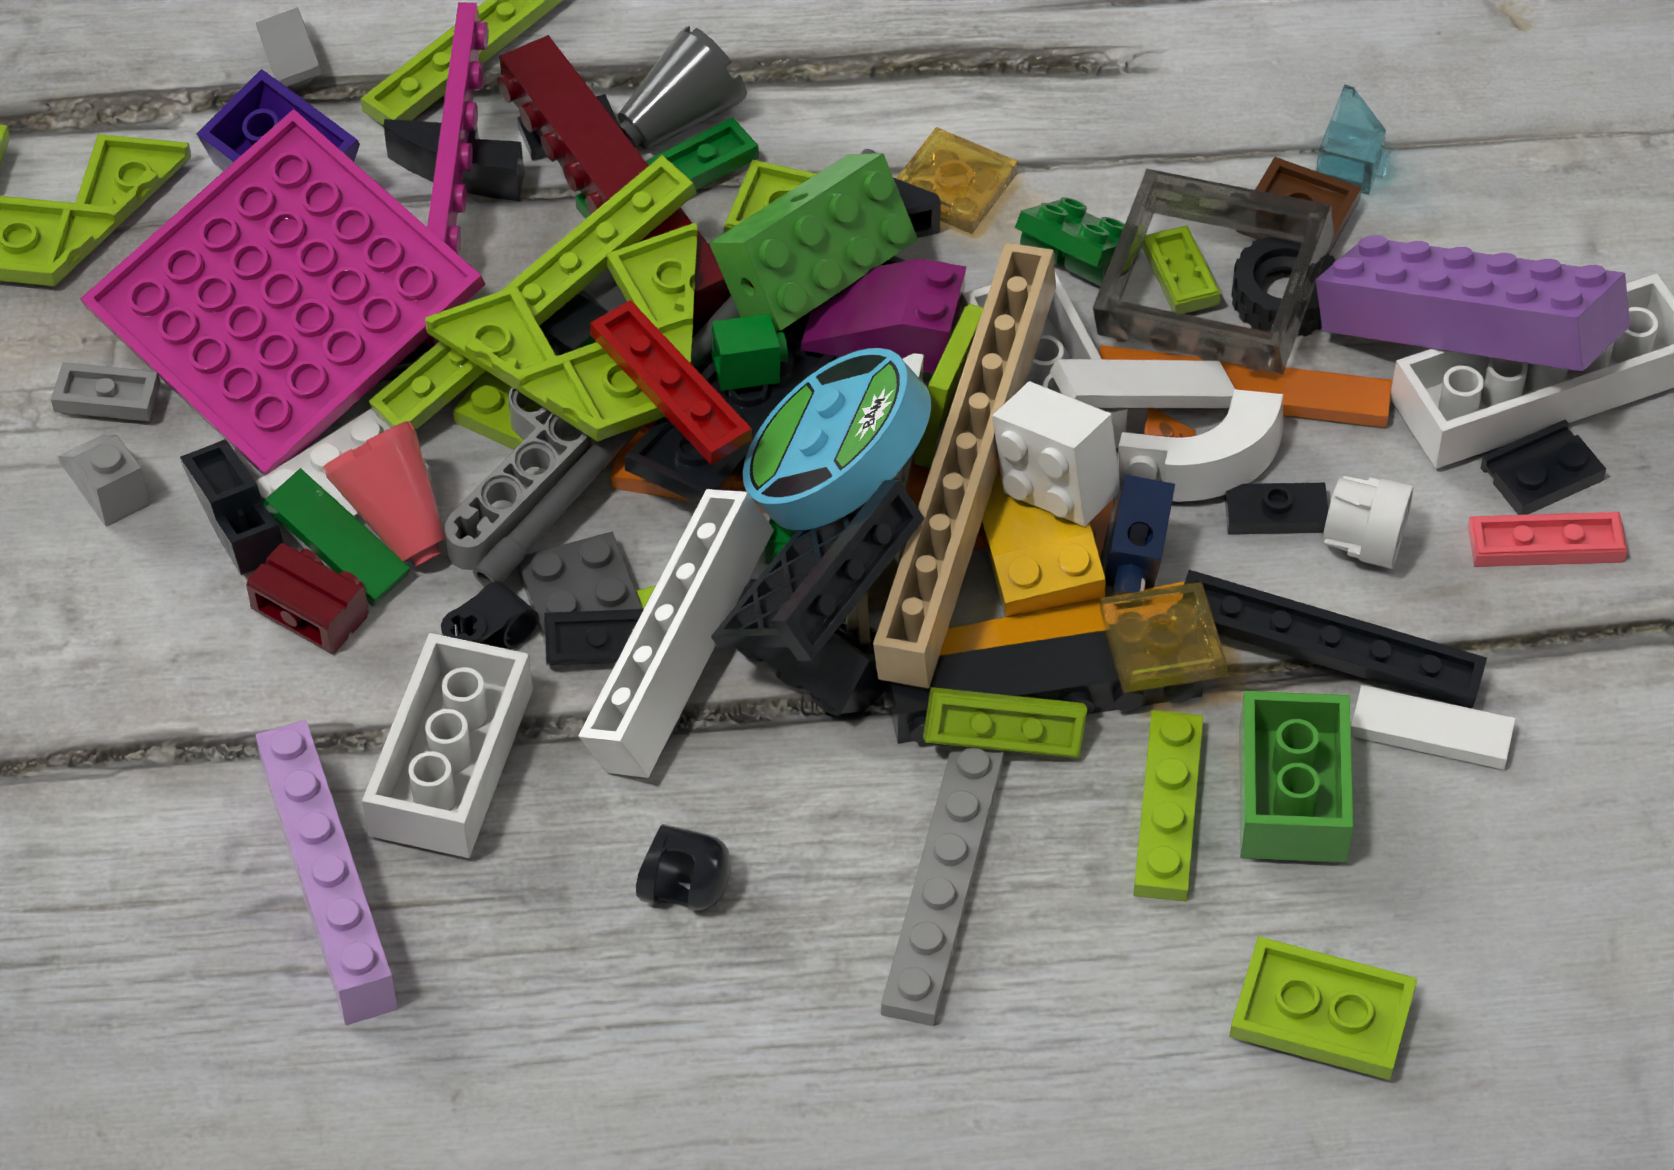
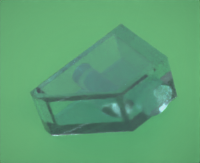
(1353, 143)

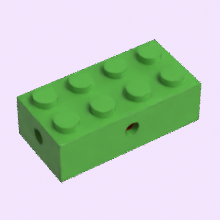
(815, 240)

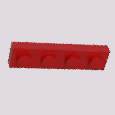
(671, 382)

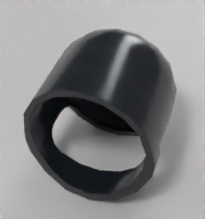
(684, 857)

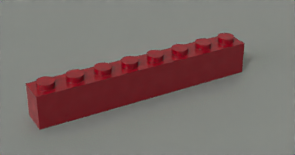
(591, 146)

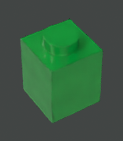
(747, 351)

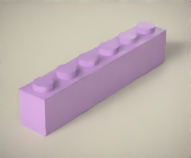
(326, 873)

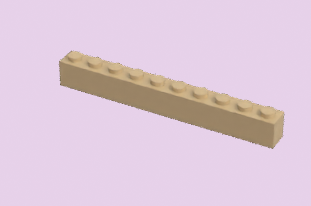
(964, 468)

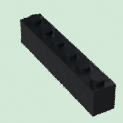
(1057, 668)

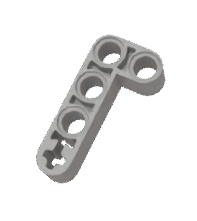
(512, 483)

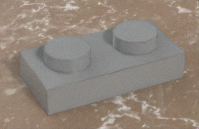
(105, 391)

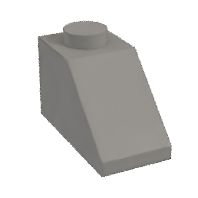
(107, 477)

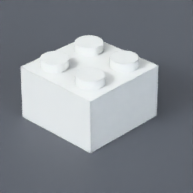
(1056, 453)

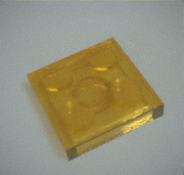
(963, 176)
(1163, 637)

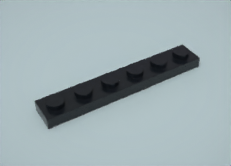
(1342, 642)

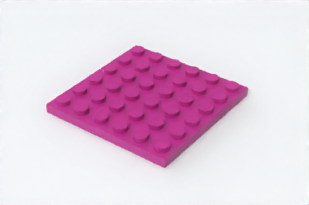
(281, 293)

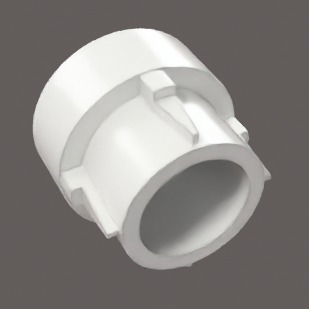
(1368, 518)

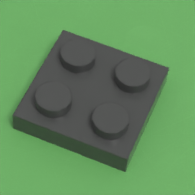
(578, 578)

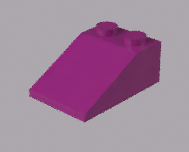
(894, 308)

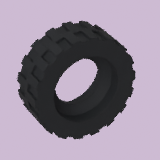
(1265, 259)

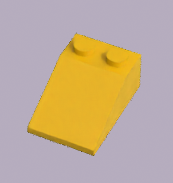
(1038, 556)

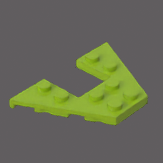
(50, 238)
(584, 383)

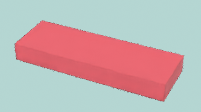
(1547, 539)

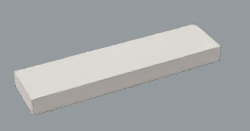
(1144, 383)

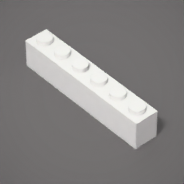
(675, 633)

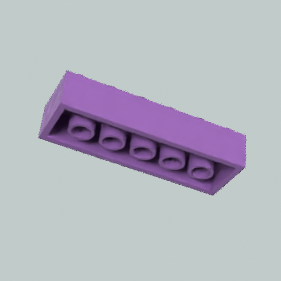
(1474, 302)

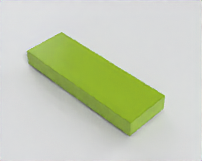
(1004, 722)

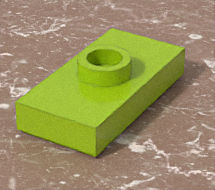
(1181, 270)

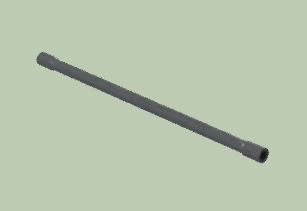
(512, 549)

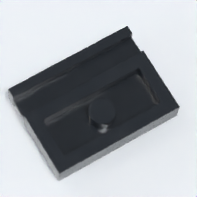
(1543, 468)

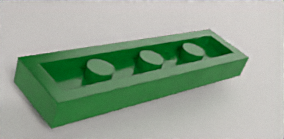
(705, 156)

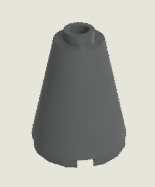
(681, 91)

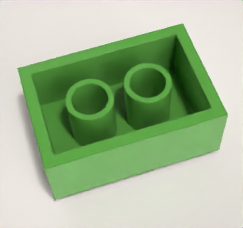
(1295, 776)

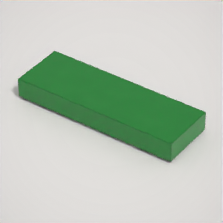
(336, 535)

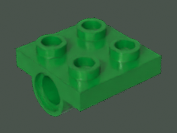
(1073, 234)

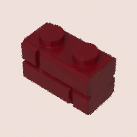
(308, 597)

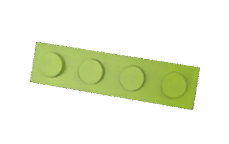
(1168, 806)

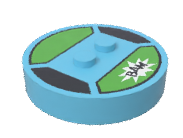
(836, 439)

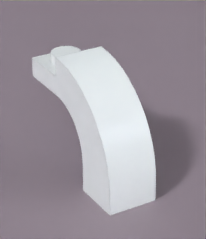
(1214, 460)

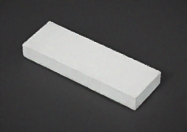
(1432, 727)

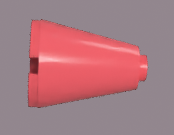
(392, 492)

